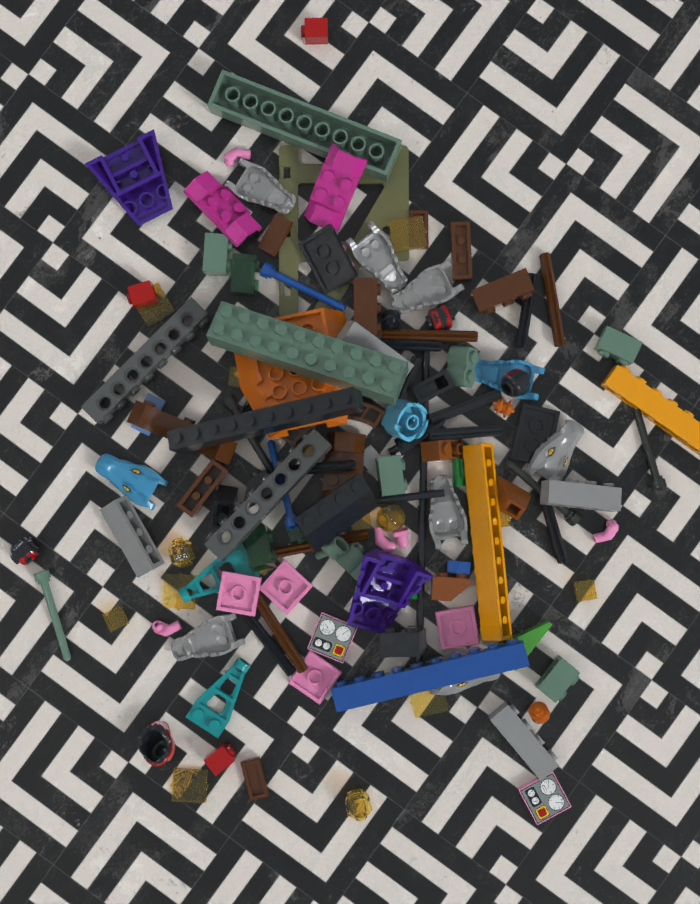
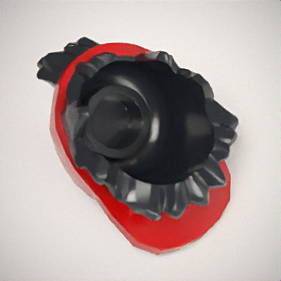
(157, 745)

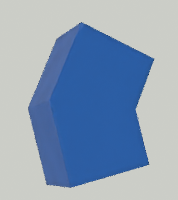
(458, 567)

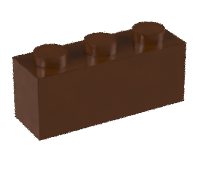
(503, 291)
(366, 304)
(203, 488)

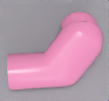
(235, 154)
(608, 534)
(383, 542)
(165, 629)

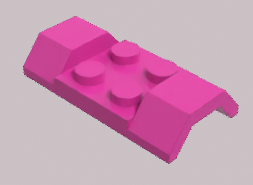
(334, 188)
(222, 208)

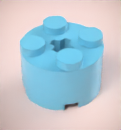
(405, 420)

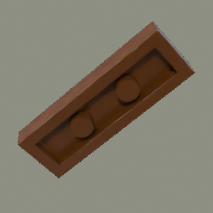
(461, 251)

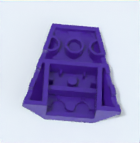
(135, 178)
(383, 589)

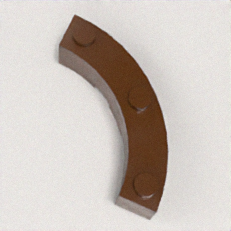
(370, 416)
(155, 420)

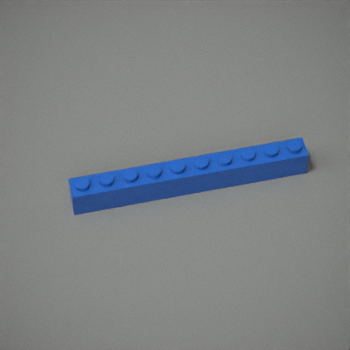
(430, 675)

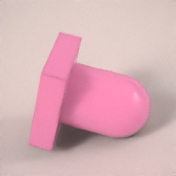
(401, 537)

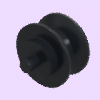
(390, 319)

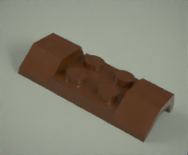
(344, 447)

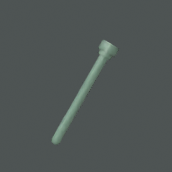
(43, 579)

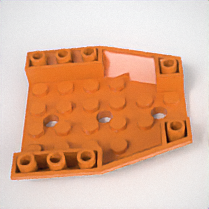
(270, 385)

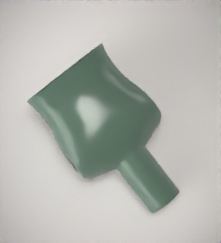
(333, 549)

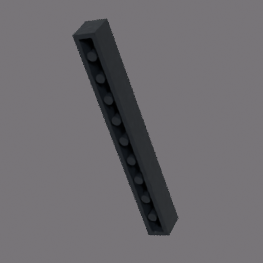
(266, 420)

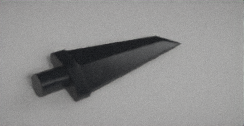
(405, 446)

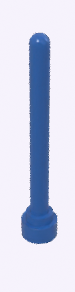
(269, 271)
(281, 480)

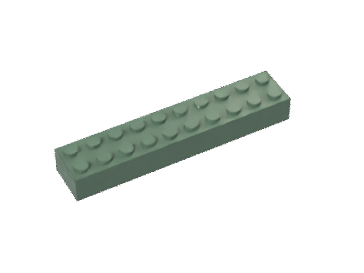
(301, 123)
(307, 353)

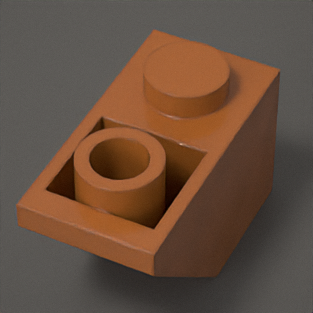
(442, 450)
(512, 498)
(448, 587)

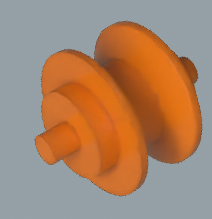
(503, 407)
(539, 712)

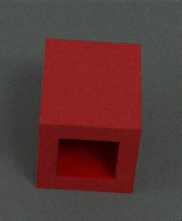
(315, 31)
(142, 294)
(220, 758)

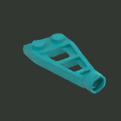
(238, 560)
(207, 717)

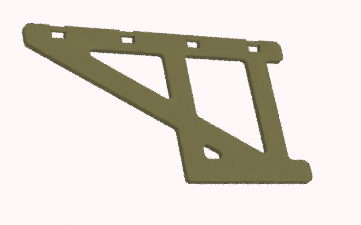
(390, 206)

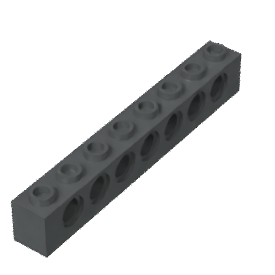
(93, 405)
(279, 492)

